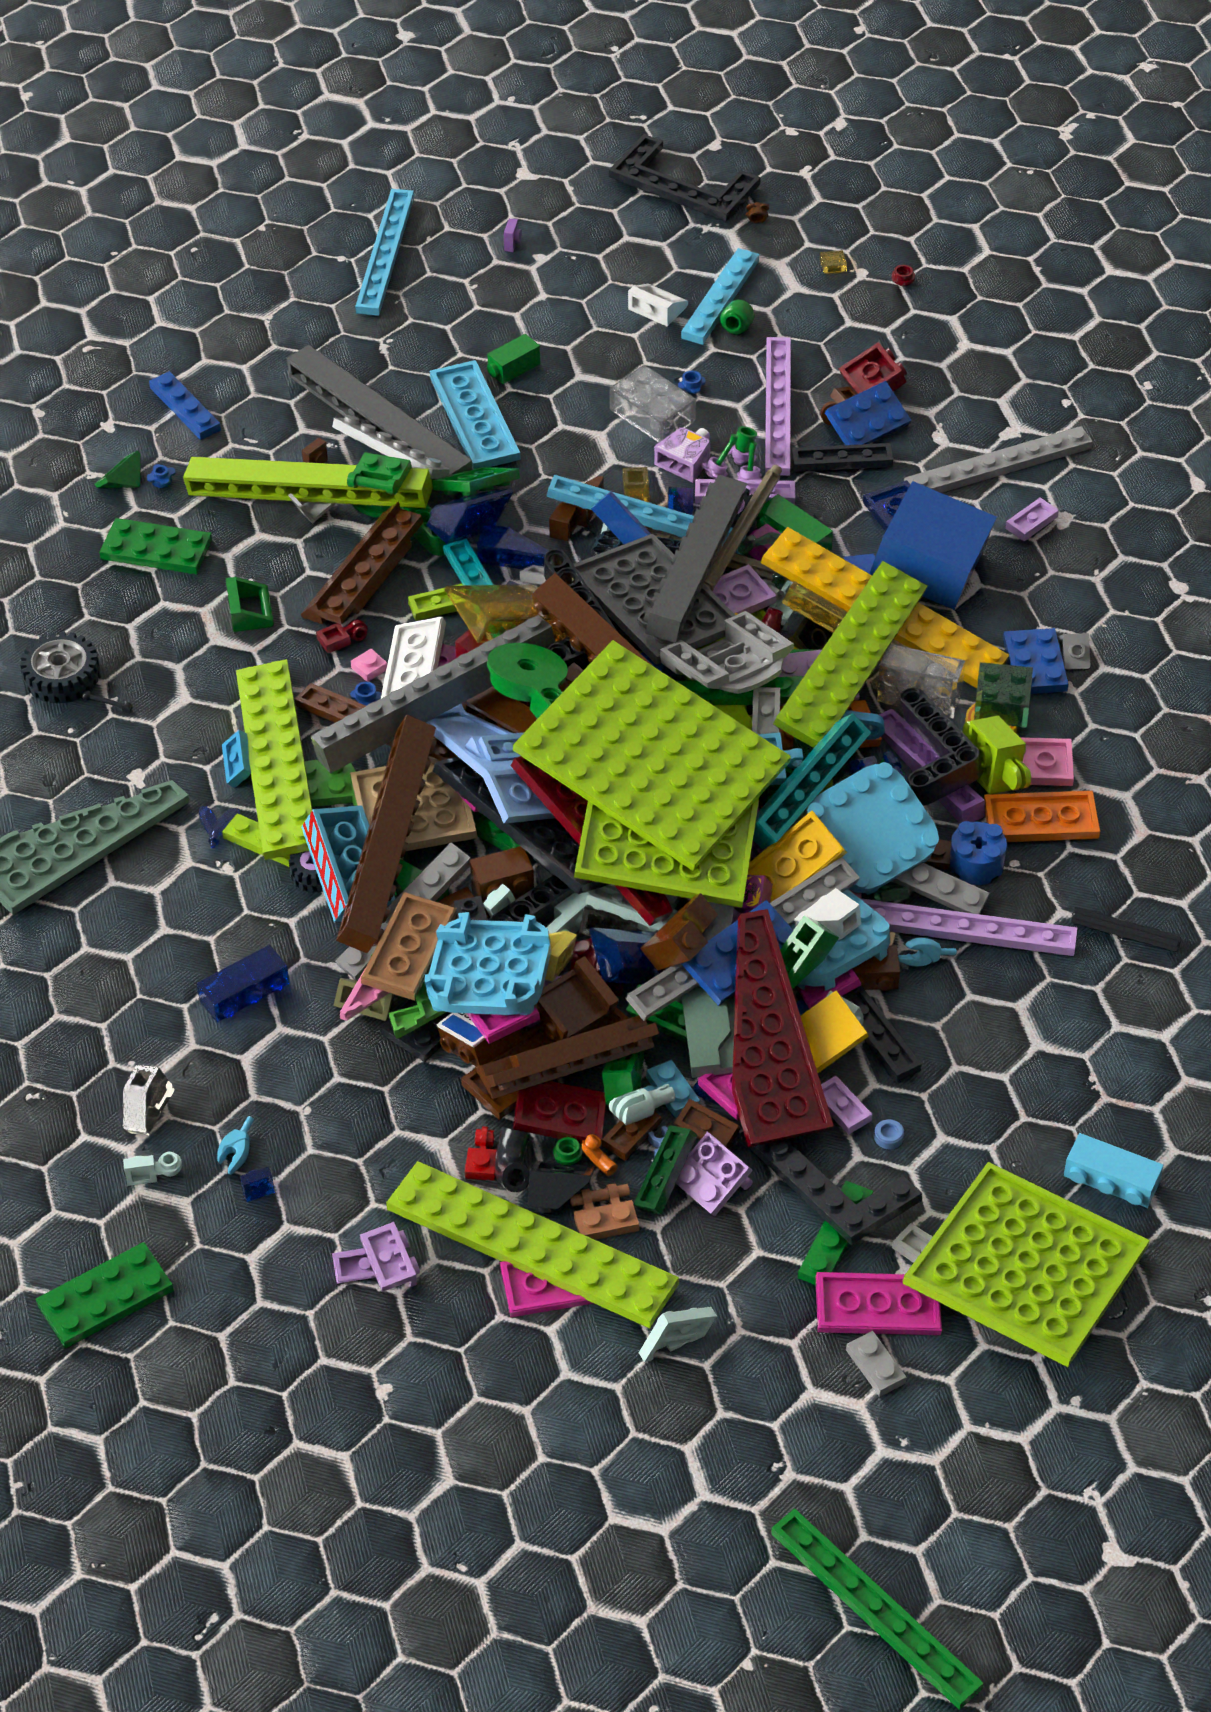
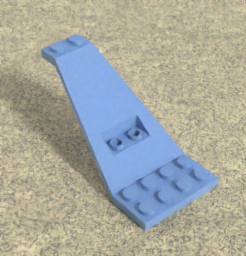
(490, 754)

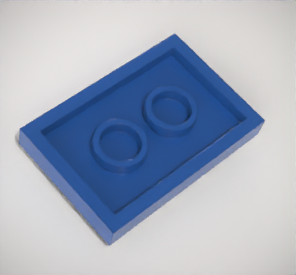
(868, 415)
(1041, 651)

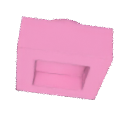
(369, 665)

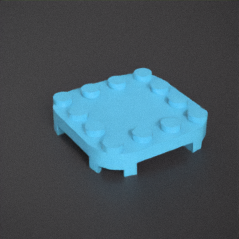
(877, 825)
(864, 942)
(488, 966)

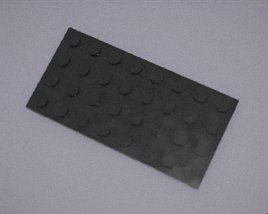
(543, 839)

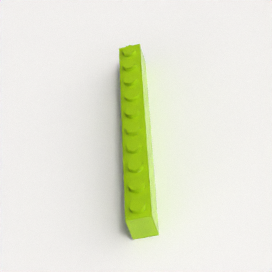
(303, 480)

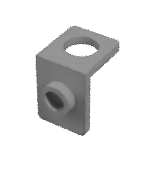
(312, 510)
(1076, 651)

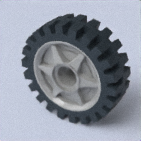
(60, 667)

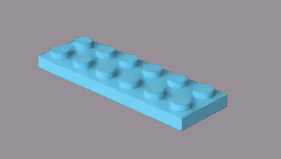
(475, 415)

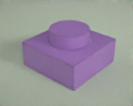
(512, 235)

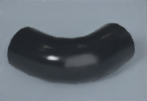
(510, 1160)

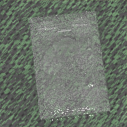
(652, 403)
(933, 673)

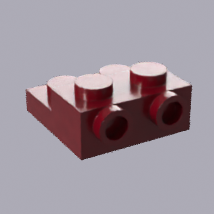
(872, 368)

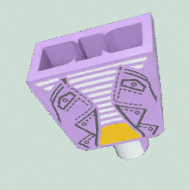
(683, 453)

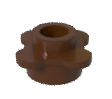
(757, 212)

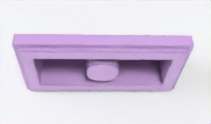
(352, 1266)

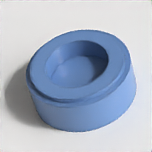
(889, 1134)

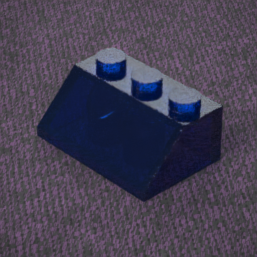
(468, 515)
(621, 956)

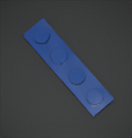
(185, 405)

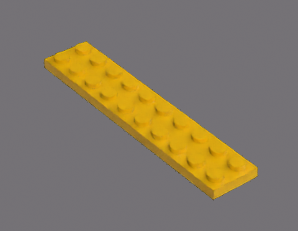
(843, 582)

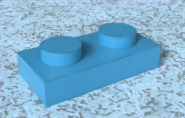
(236, 758)

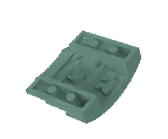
(709, 1033)

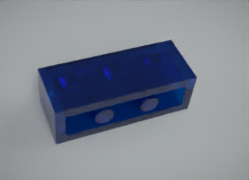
(243, 983)

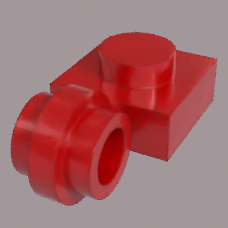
(481, 1161)

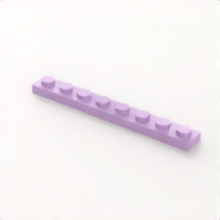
(778, 403)
(977, 928)

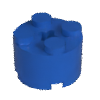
(978, 852)

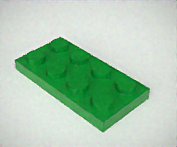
(156, 546)
(104, 1295)

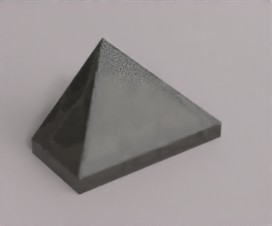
(600, 919)

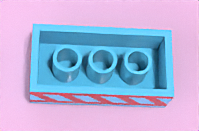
(336, 844)

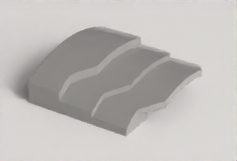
(739, 663)

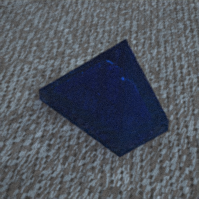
(681, 499)

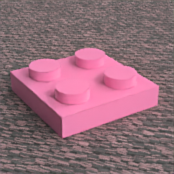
(1049, 761)

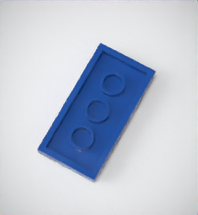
(716, 962)

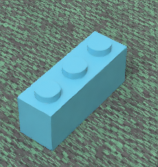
(1113, 1170)

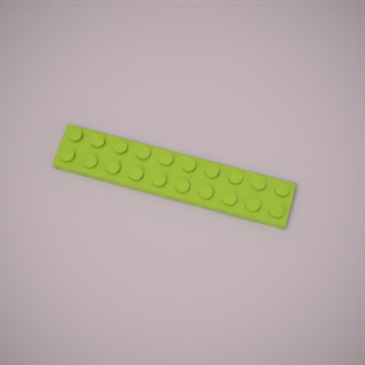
(850, 655)
(275, 757)
(533, 1244)

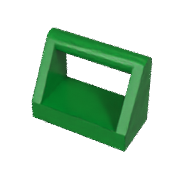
(246, 620)

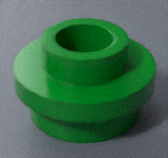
(567, 1151)

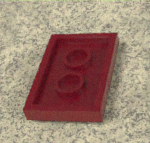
(560, 1111)

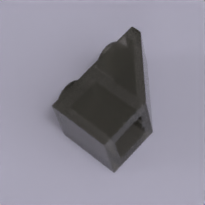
(144, 1099)

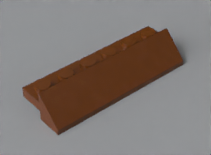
(365, 567)
(567, 1056)

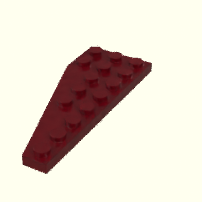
(570, 811)
(772, 1060)

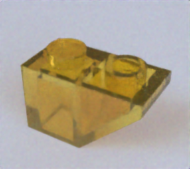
(636, 483)

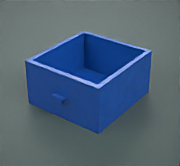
(935, 542)

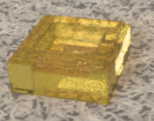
(833, 261)

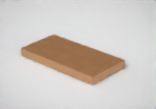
(407, 946)

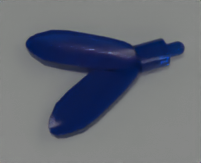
(213, 826)

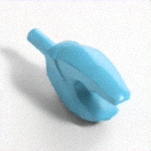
(928, 952)
(238, 1143)

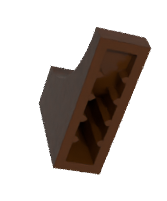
(682, 935)

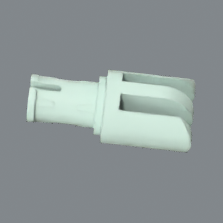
(640, 1103)

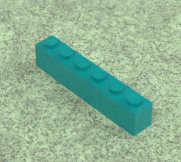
(808, 780)

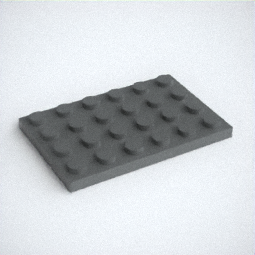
(625, 585)

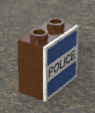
(466, 1041)

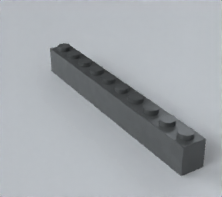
(356, 399)
(694, 558)
(421, 699)

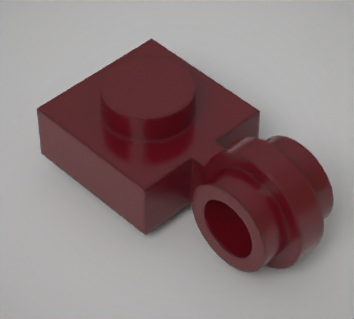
(337, 637)

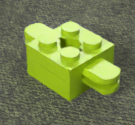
(1000, 754)

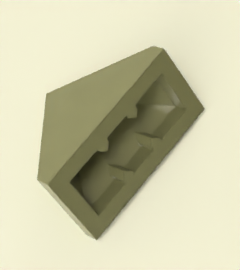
(378, 1010)

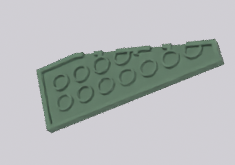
(53, 853)

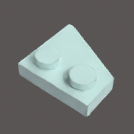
(677, 1329)

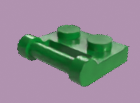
(379, 473)

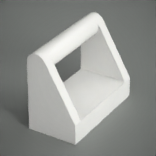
(655, 303)

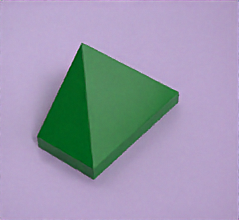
(124, 474)

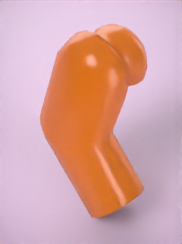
(597, 1156)

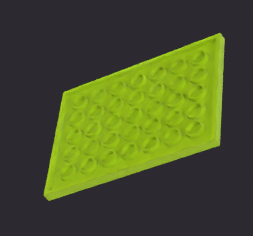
(652, 754)

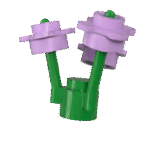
(742, 452)

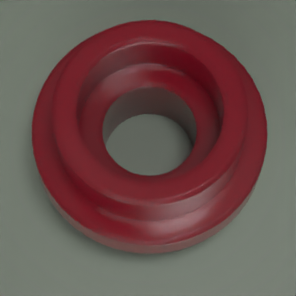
(903, 275)

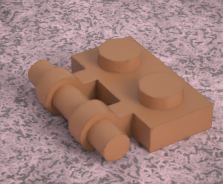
(605, 1220)

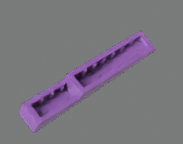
(915, 752)

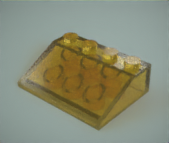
(495, 608)

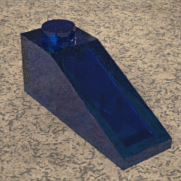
(508, 548)

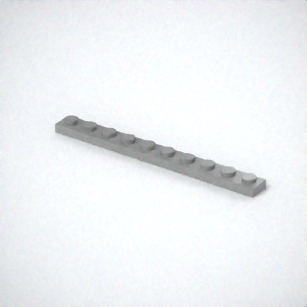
(677, 981)

